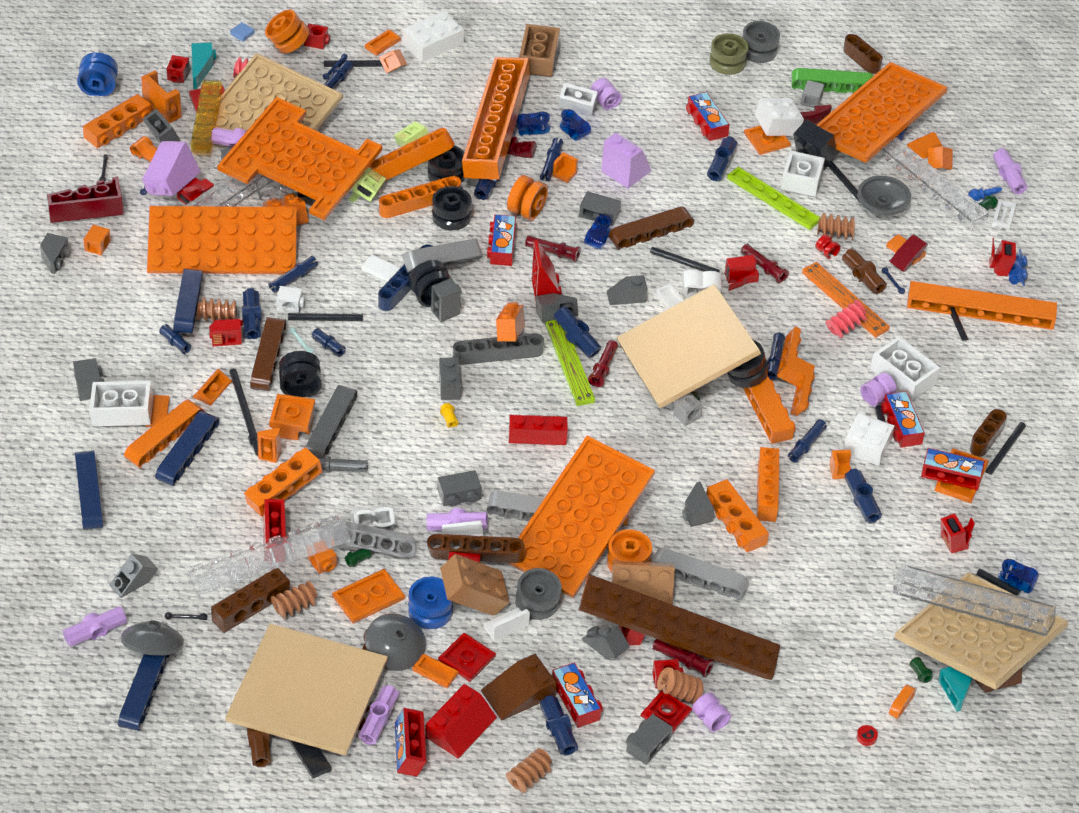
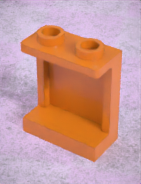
(166, 103)

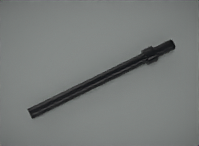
(253, 439)

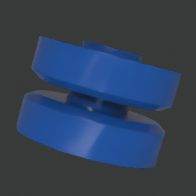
(97, 74)
(429, 603)

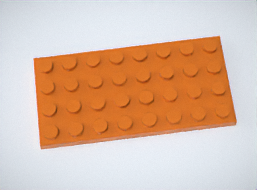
(880, 110)
(221, 239)
(582, 513)

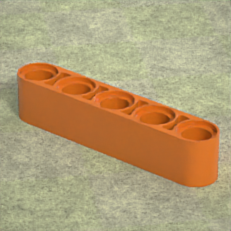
(413, 154)
(413, 198)
(162, 433)

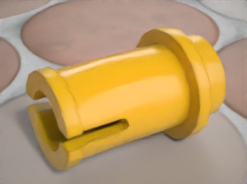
(447, 410)

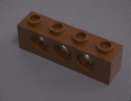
(249, 600)

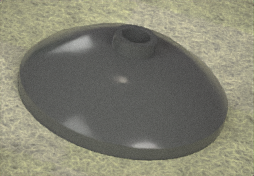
(884, 195)
(152, 638)
(401, 651)

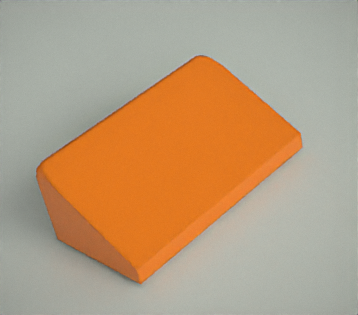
(921, 145)
(212, 387)
(269, 444)

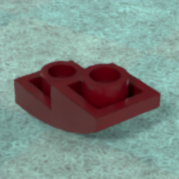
(818, 114)
(522, 149)
(905, 255)

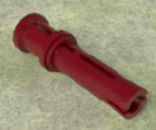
(561, 251)
(770, 266)
(601, 368)
(691, 660)

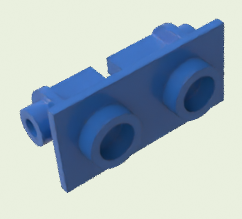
(1018, 271)

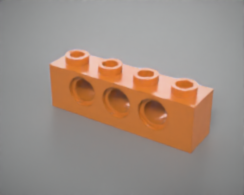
(116, 121)
(291, 478)
(767, 484)
(737, 516)

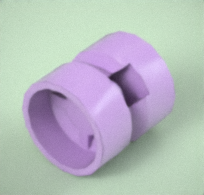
(607, 94)
(875, 389)
(711, 712)

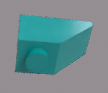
(955, 685)

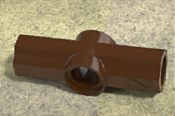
(864, 271)
(259, 745)

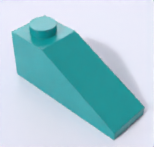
(201, 61)

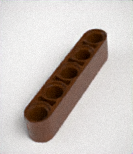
(651, 227)
(267, 352)
(486, 544)

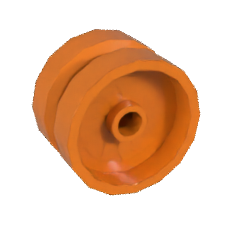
(287, 31)
(527, 197)
(629, 546)

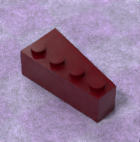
(86, 202)

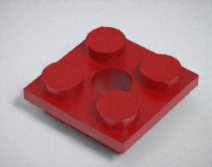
(678, 713)

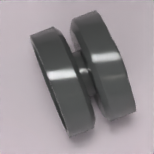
(761, 40)
(539, 593)

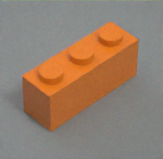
(510, 322)

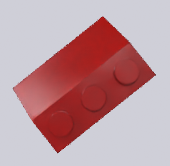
(460, 721)

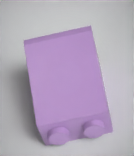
(624, 161)
(170, 169)

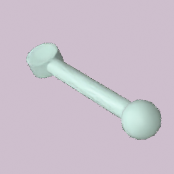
(292, 330)

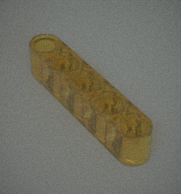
(206, 116)

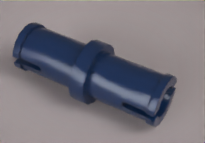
(175, 339)
(328, 342)

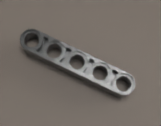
(491, 350)
(331, 420)

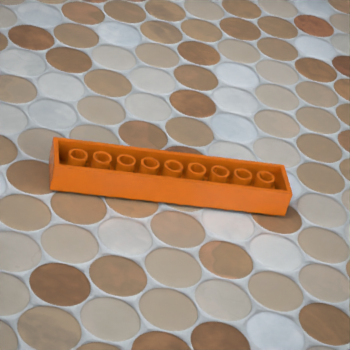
(496, 118)

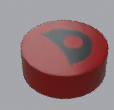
(867, 735)

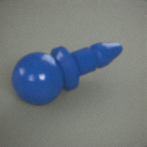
(978, 194)

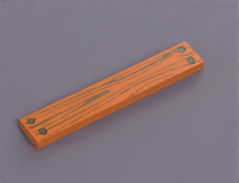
(844, 297)

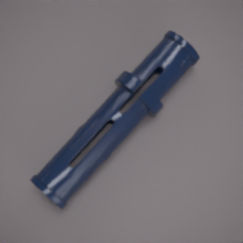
(339, 74)
(552, 154)
(299, 270)
(778, 341)
(803, 446)

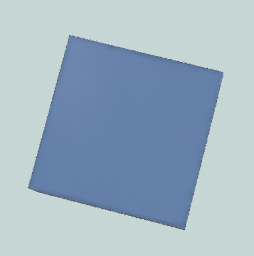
(242, 31)

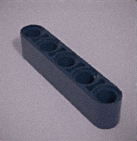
(395, 288)
(187, 301)
(186, 448)
(88, 490)
(141, 691)

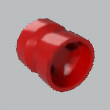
(826, 245)

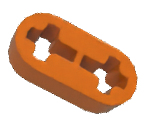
(902, 701)

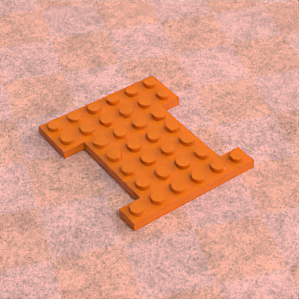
(298, 157)

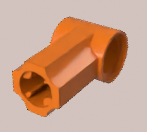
(143, 148)

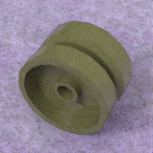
(728, 54)

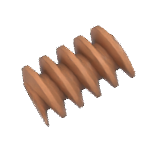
(836, 226)
(216, 310)
(294, 599)
(680, 685)
(530, 770)

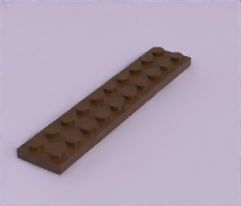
(679, 627)

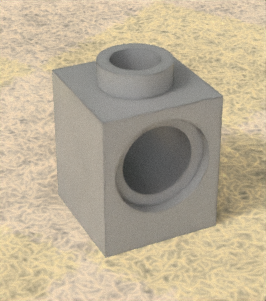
(812, 94)
(687, 409)

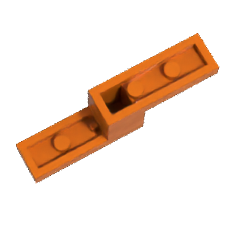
(796, 371)

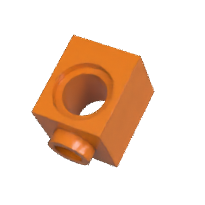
(97, 239)
(324, 561)

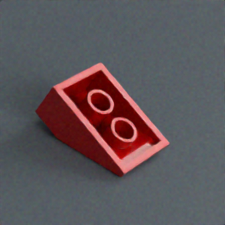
(543, 273)

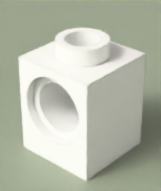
(289, 300)

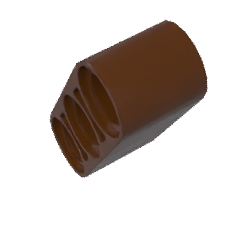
(862, 53)
(988, 432)

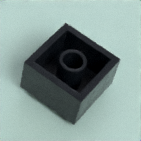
(815, 141)

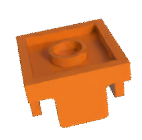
(292, 415)

